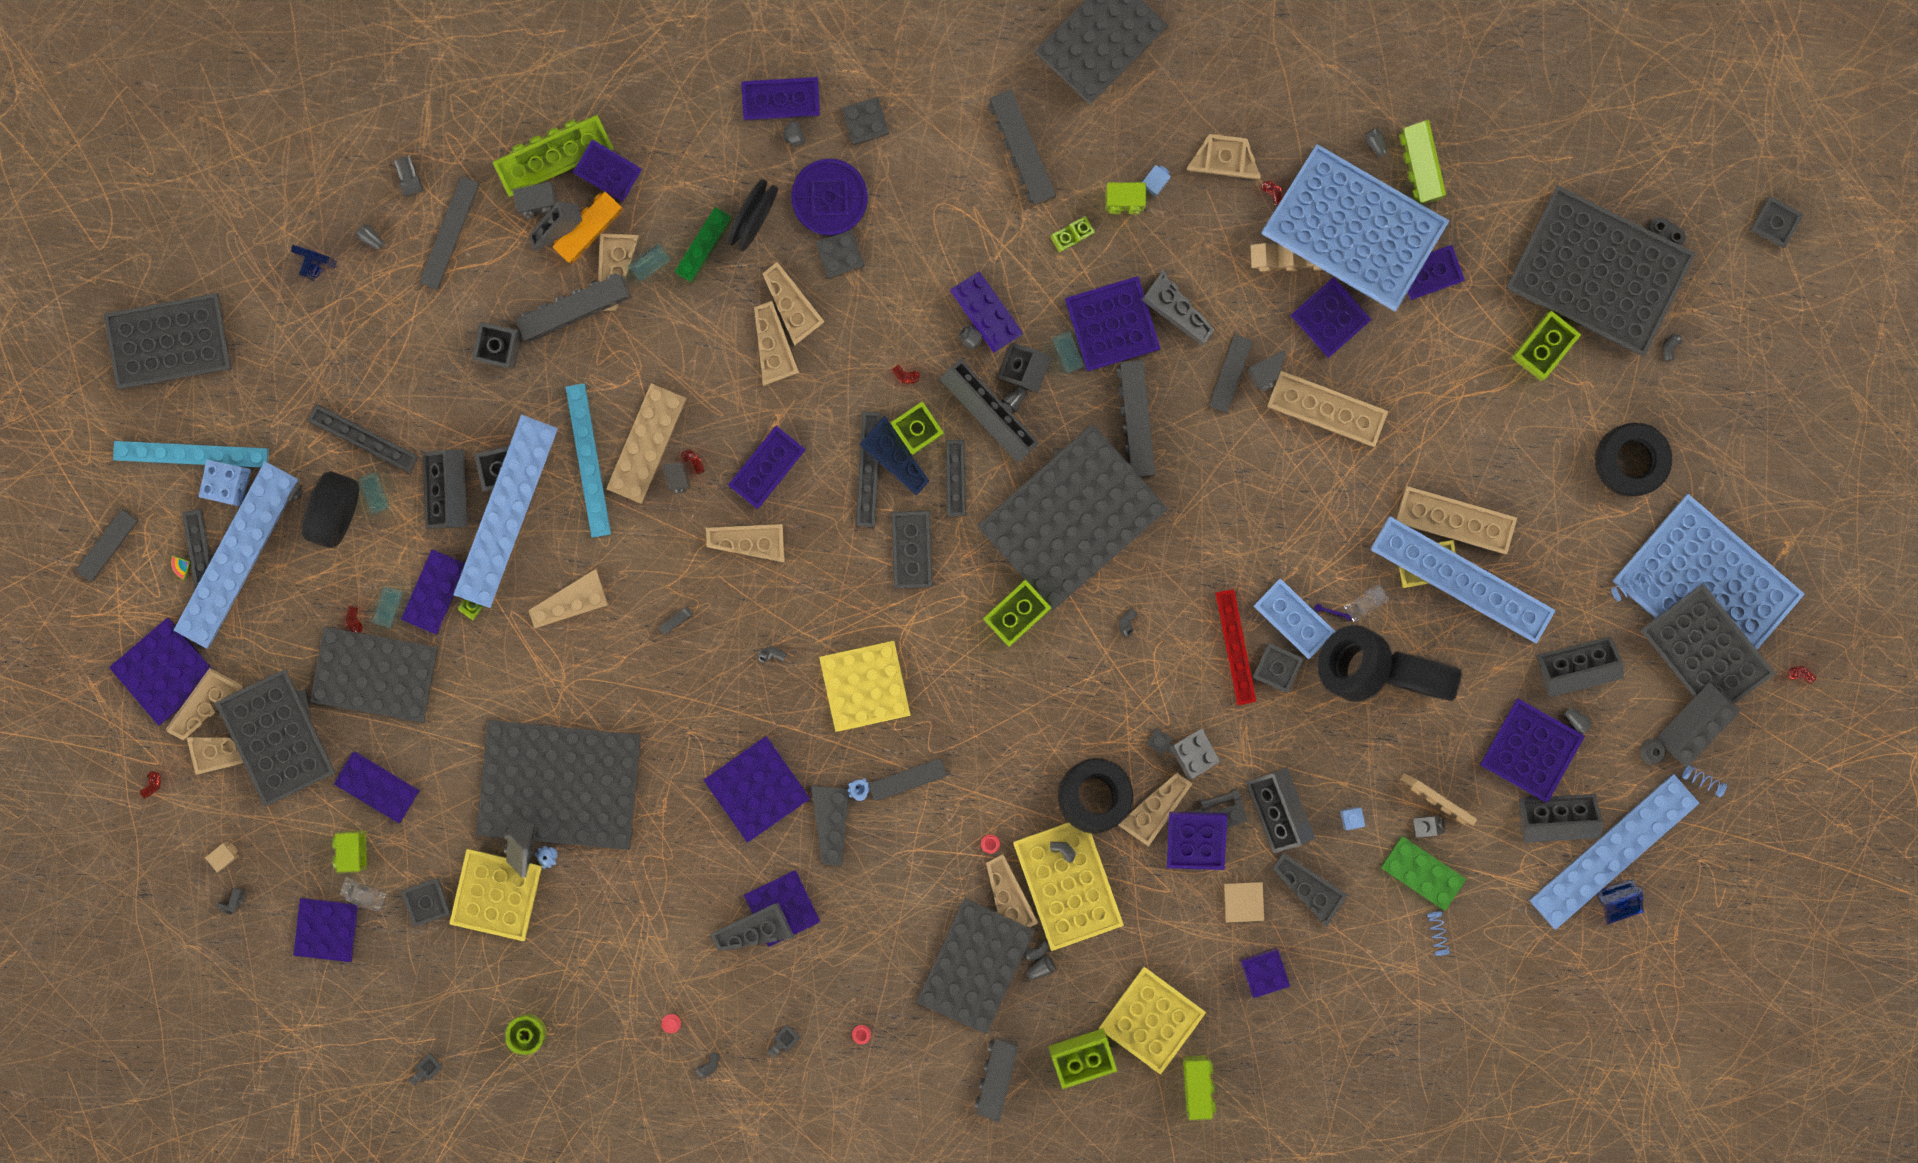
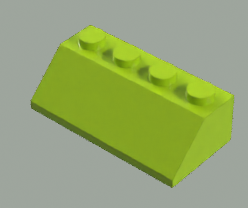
(1422, 162)

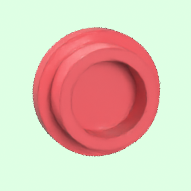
(990, 844)
(671, 1023)
(861, 1034)

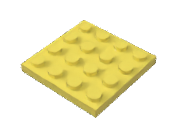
(864, 686)
(494, 896)
(1152, 1020)

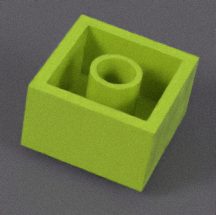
(1125, 197)
(917, 428)
(350, 851)

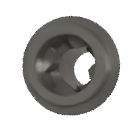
(1376, 141)
(368, 236)
(1014, 399)
(1578, 720)
(1042, 968)

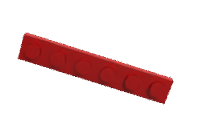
(1235, 647)

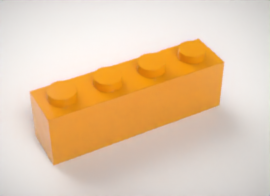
(593, 223)

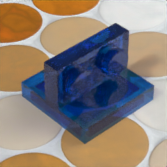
(312, 260)
(1621, 901)

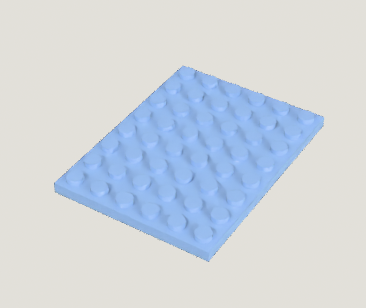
(1355, 227)
(1700, 549)

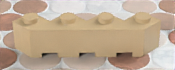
(1275, 256)

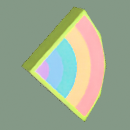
(180, 566)

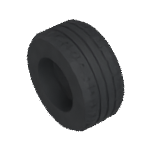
(1659, 454)
(330, 509)
(1338, 653)
(1424, 676)
(1117, 782)

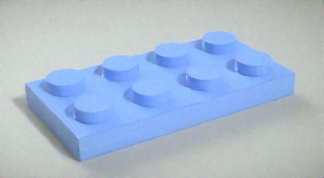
(1294, 618)

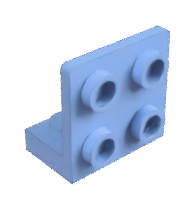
(224, 483)

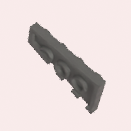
(1171, 304)
(831, 817)
(1313, 890)
(757, 928)

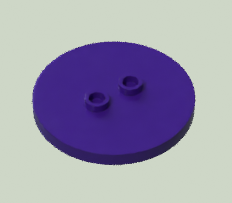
(829, 197)

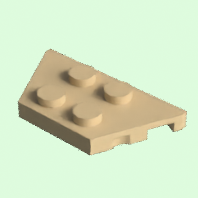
(1225, 157)

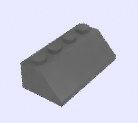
(444, 489)
(1580, 666)
(1698, 724)
(1280, 810)
(1560, 818)
(997, 1078)

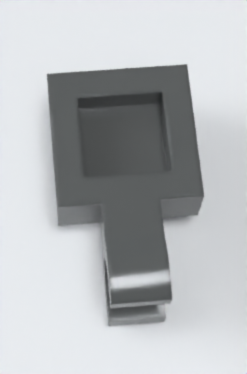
(1160, 742)
(785, 1039)
(427, 1068)

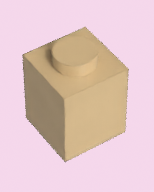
(222, 856)

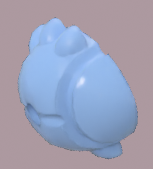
(861, 791)
(551, 855)

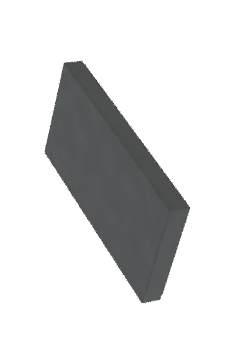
(911, 549)

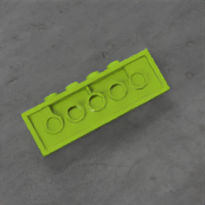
(549, 154)

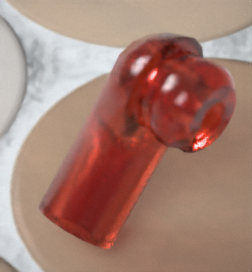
(1273, 190)
(906, 377)
(695, 460)
(351, 620)
(1801, 672)
(153, 786)

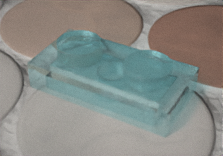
(649, 262)
(1068, 352)
(374, 493)
(387, 607)

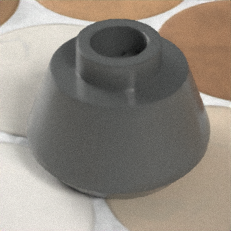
(793, 134)
(970, 337)
(1649, 751)

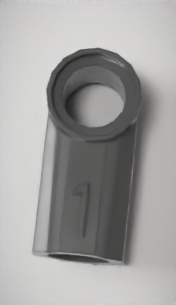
(410, 181)

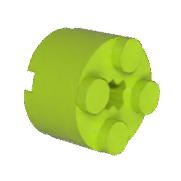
(516, 1029)

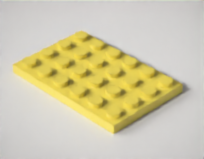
(1068, 896)

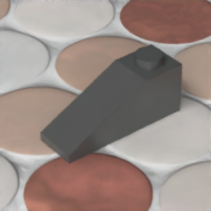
(557, 223)
(677, 477)

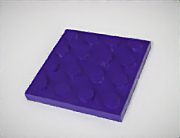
(1112, 324)
(161, 671)
(1532, 750)
(756, 789)

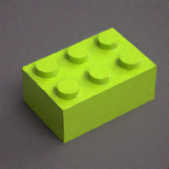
(1546, 346)
(1017, 613)
(1082, 1058)
(1198, 1087)

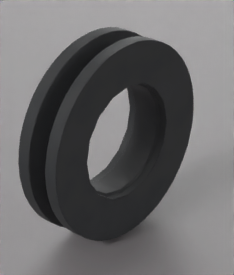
(752, 215)

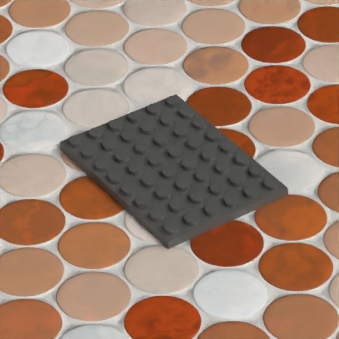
(1600, 271)
(1072, 516)
(563, 780)

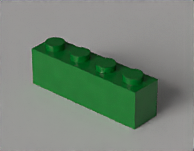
(703, 245)

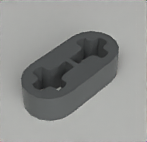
(676, 620)

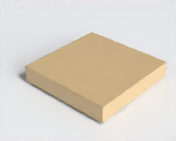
(1244, 902)

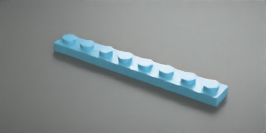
(189, 454)
(588, 460)

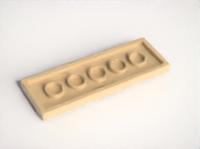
(1327, 409)
(646, 443)
(1456, 520)

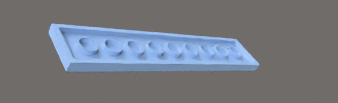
(505, 511)
(236, 555)
(1462, 579)
(1614, 851)

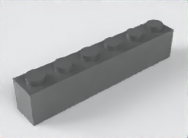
(1022, 148)
(573, 308)
(989, 410)
(1136, 417)

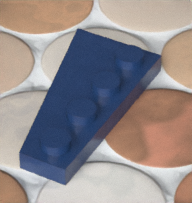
(888, 449)

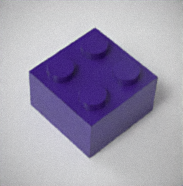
(1265, 972)

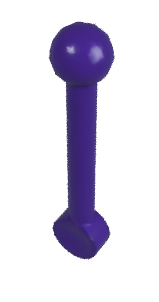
(1318, 607)

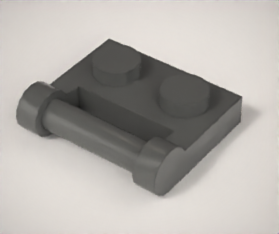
(1235, 813)

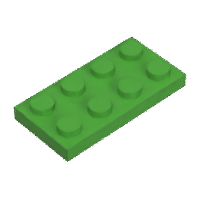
(1423, 873)

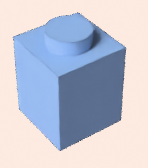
(1156, 180)
(1352, 818)

